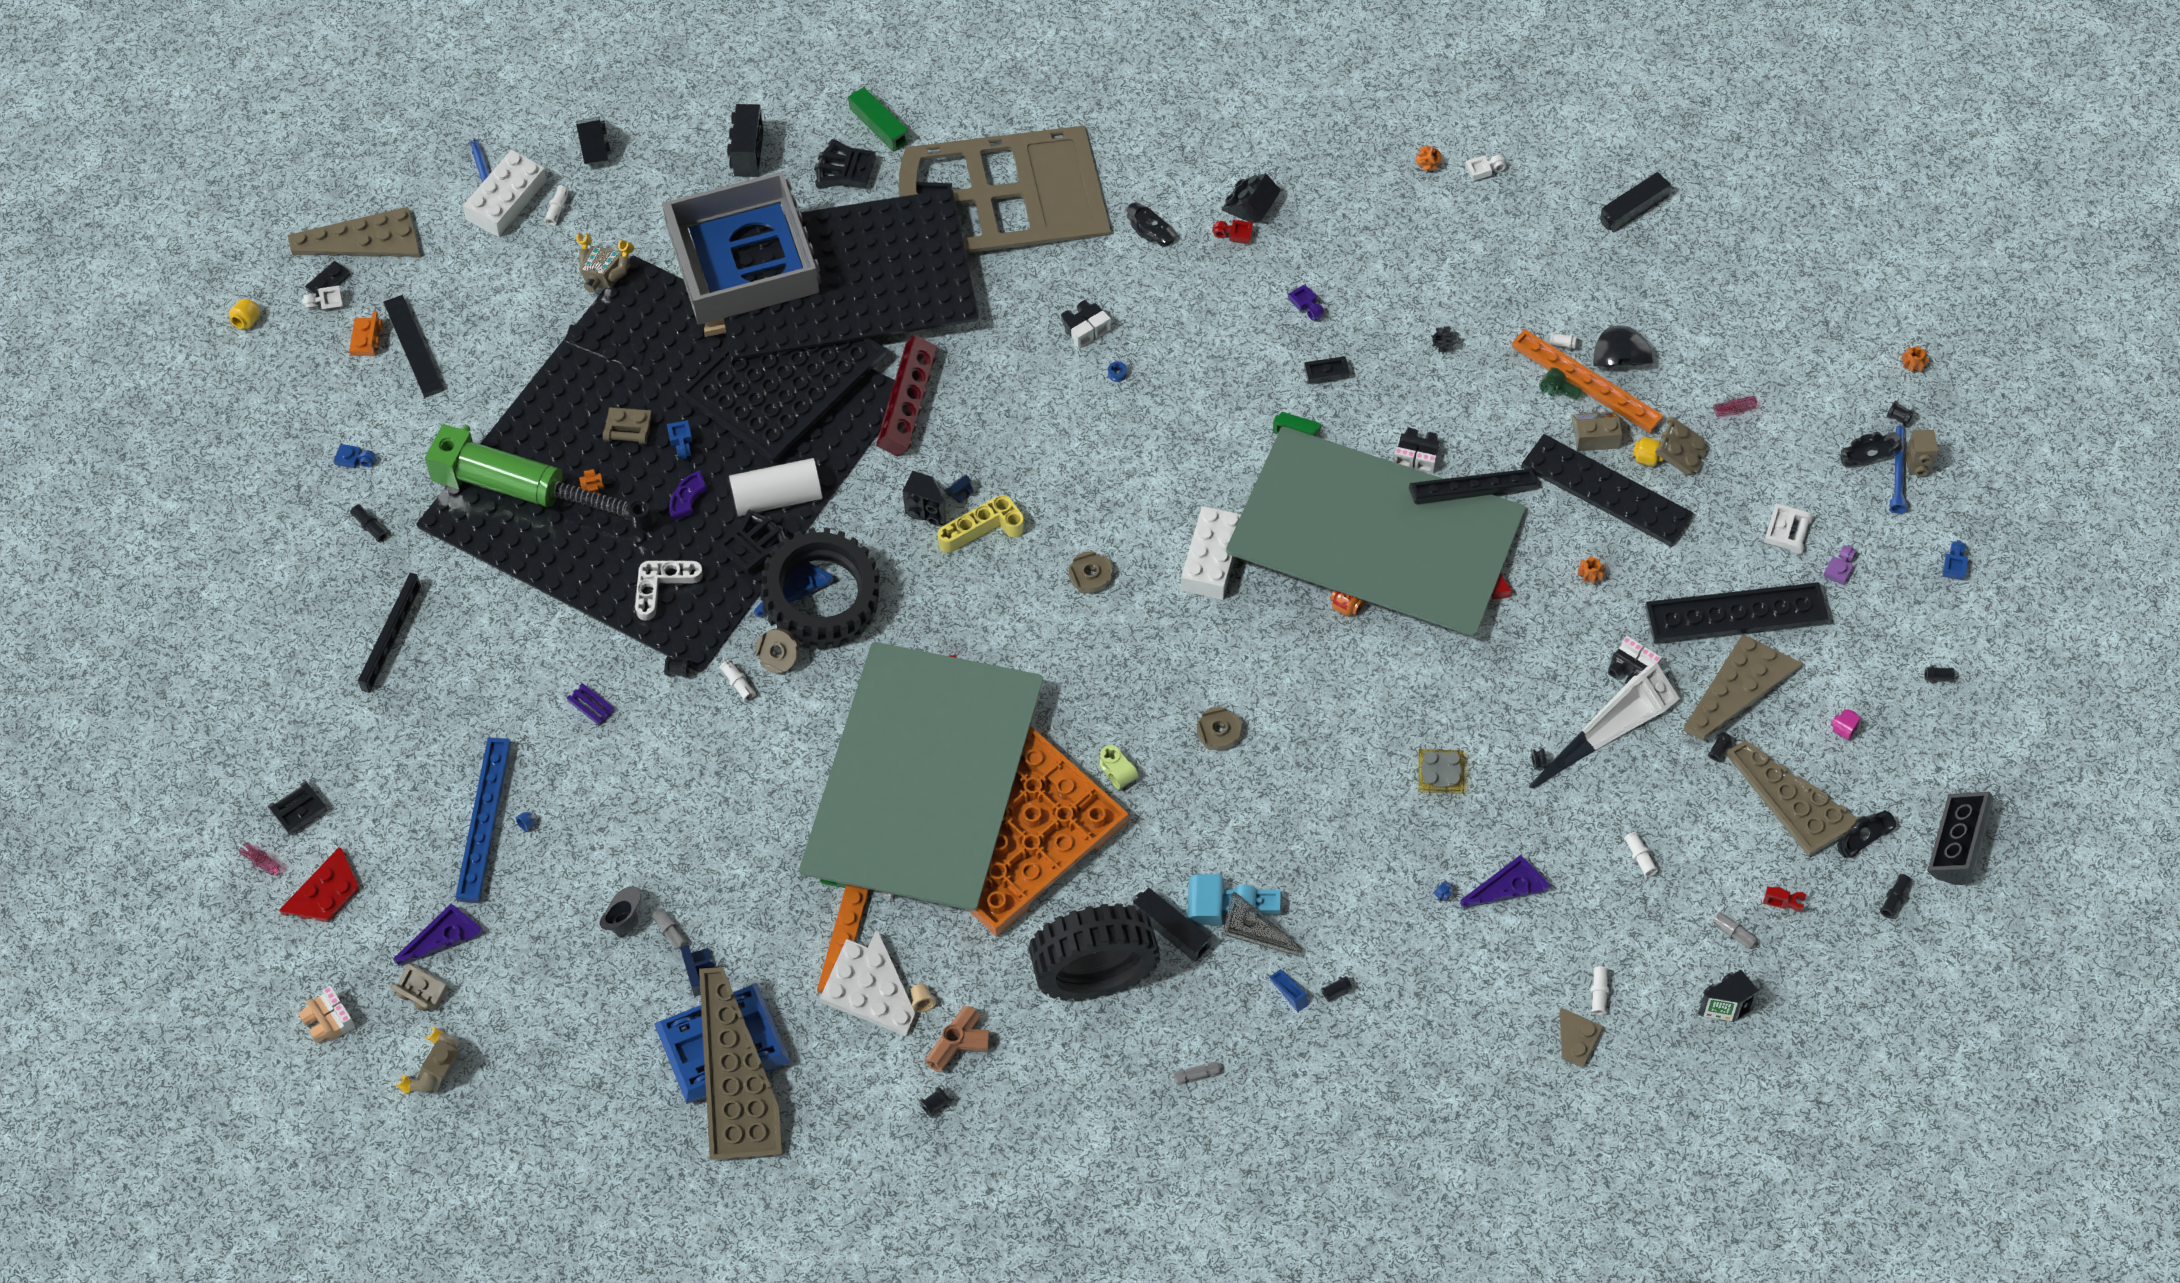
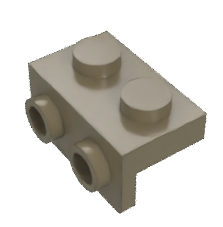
(420, 987)

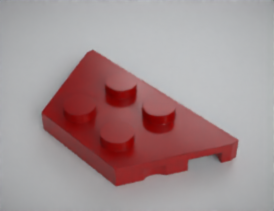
(324, 891)

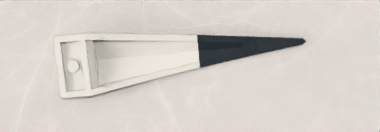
(1633, 705)

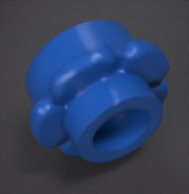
(1443, 890)

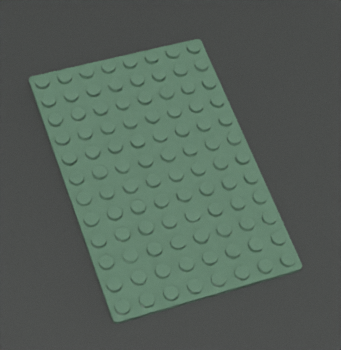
(1356, 530)
(922, 776)

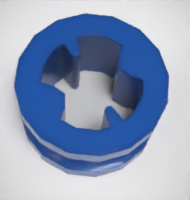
(1122, 373)

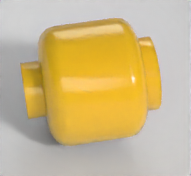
(244, 314)
(1645, 451)

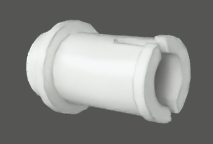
(1561, 340)

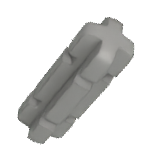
(1196, 1073)

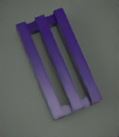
(578, 693)

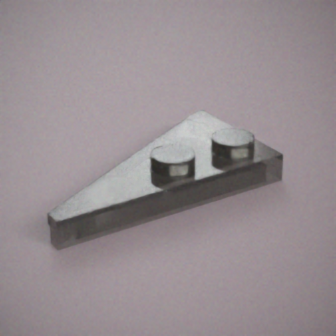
(1250, 925)

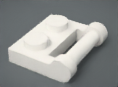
(1781, 525)

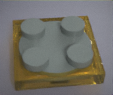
(1441, 771)

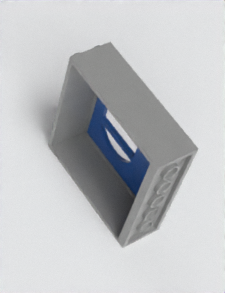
(714, 220)

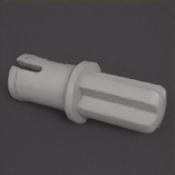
(669, 928)
(1734, 930)

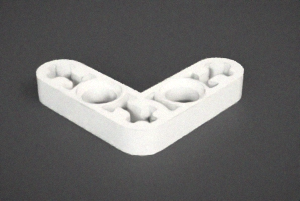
(653, 580)

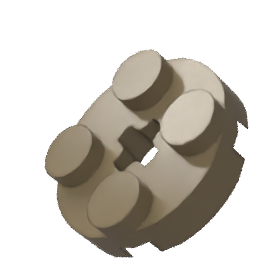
(1090, 583)
(788, 645)
(1219, 740)

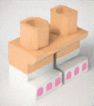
(329, 1013)

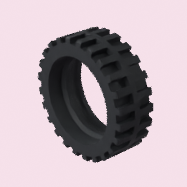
(820, 547)
(1067, 959)

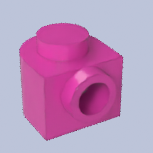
(1845, 724)

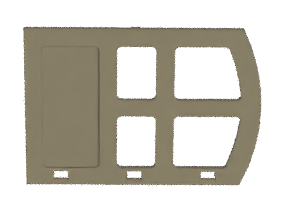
(1054, 181)

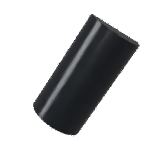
(1960, 837)

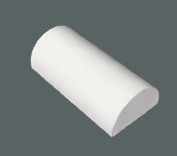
(775, 486)

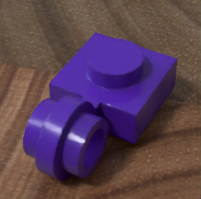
(1305, 298)

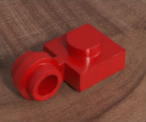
(1239, 231)

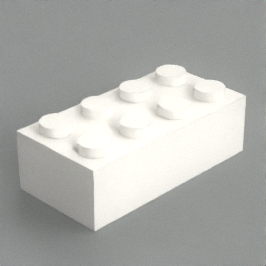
(504, 193)
(1207, 563)

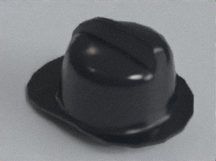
(621, 912)

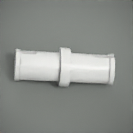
(556, 205)
(737, 680)
(1641, 854)
(1599, 990)

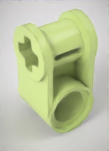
(1117, 767)

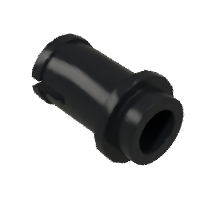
(1939, 674)
(1719, 748)
(1336, 988)

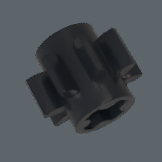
(1444, 339)

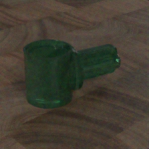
(1555, 383)

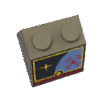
(1596, 431)

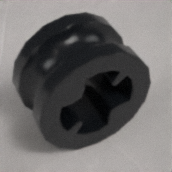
(1538, 758)

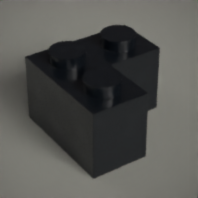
(591, 138)

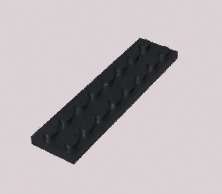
(1607, 490)
(1736, 612)

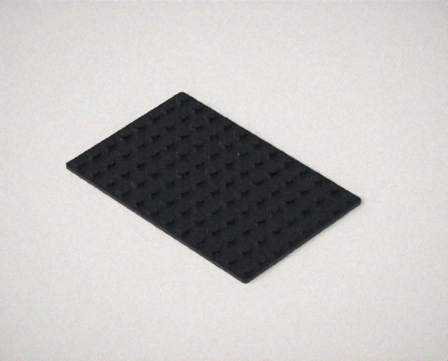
(881, 274)

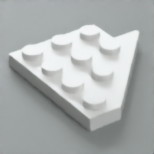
(869, 987)

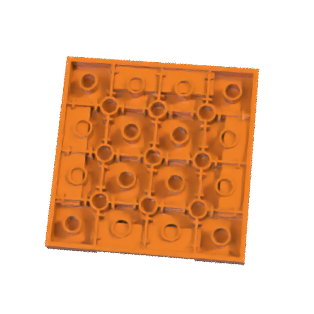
(1046, 829)

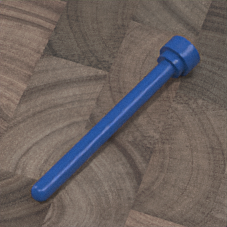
(1898, 503)

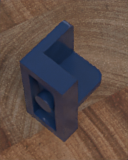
(693, 962)

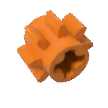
(1428, 158)
(1915, 358)
(591, 481)
(1591, 569)

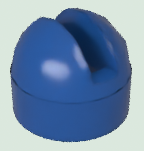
(524, 821)

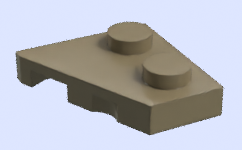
(1577, 1037)

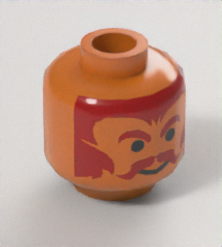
(1346, 603)

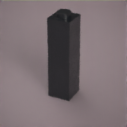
(1635, 202)
(1173, 924)

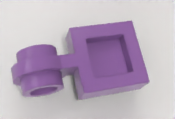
(1839, 569)

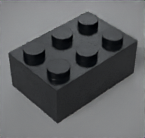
(746, 140)

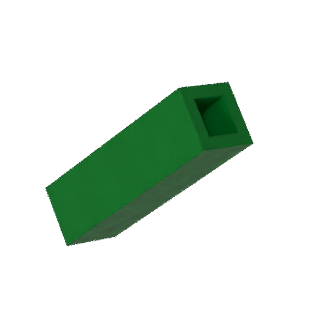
(878, 119)

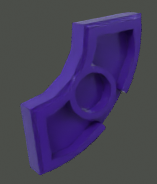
(685, 494)

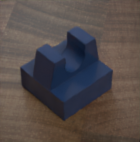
(958, 486)

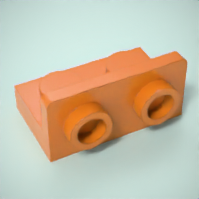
(366, 336)

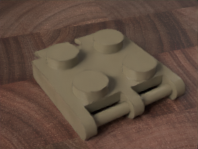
(1683, 447)

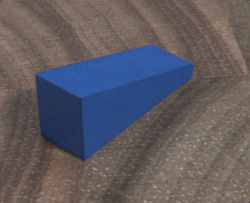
(1290, 990)

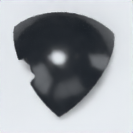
(1621, 347)

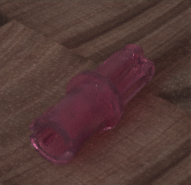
(1734, 406)
(259, 859)

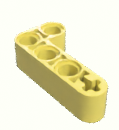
(954, 537)

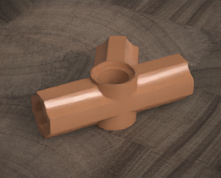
(968, 1039)

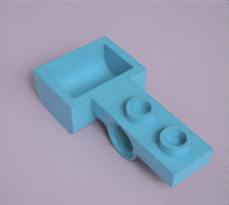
(1210, 901)

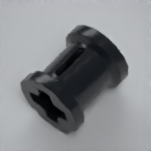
(1900, 413)
(677, 667)
(934, 1102)

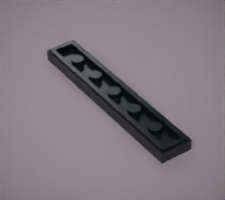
(413, 346)
(1473, 486)
(389, 633)

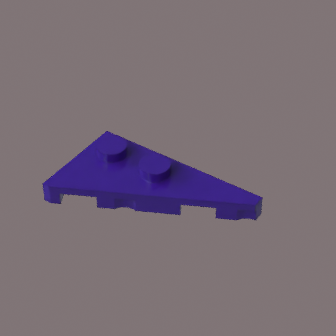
(1510, 882)
(443, 932)

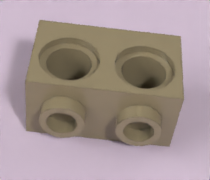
(1921, 452)

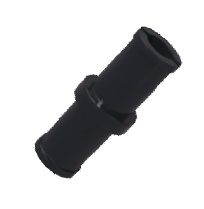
(368, 523)
(1895, 896)

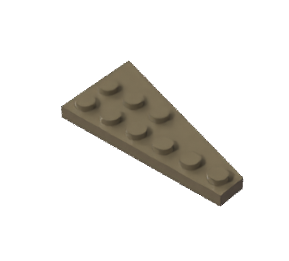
(366, 236)
(1742, 680)
(1796, 803)

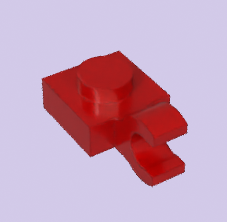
(1781, 898)

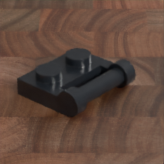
(300, 812)

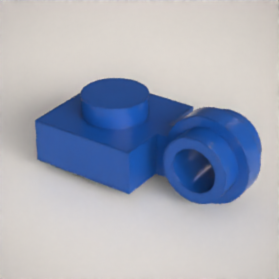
(679, 434)
(349, 456)
(1955, 563)

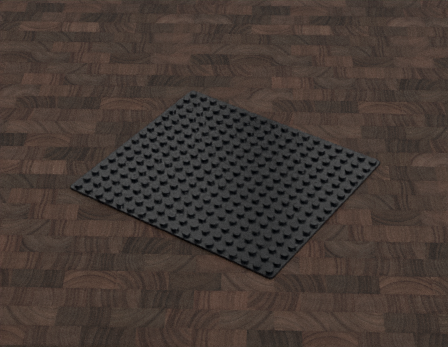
(595, 555)

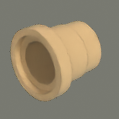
(922, 999)

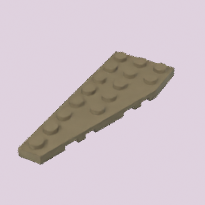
(738, 1094)

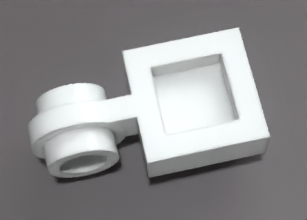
(1481, 168)
(329, 297)

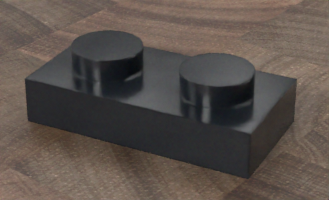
(329, 277)
(1326, 370)

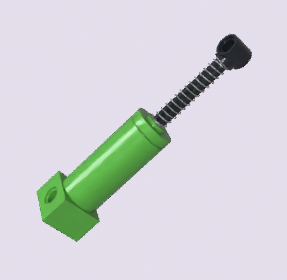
(457, 459)

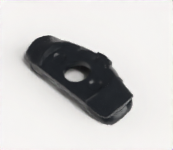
(1161, 232)
(1885, 445)
(1878, 825)

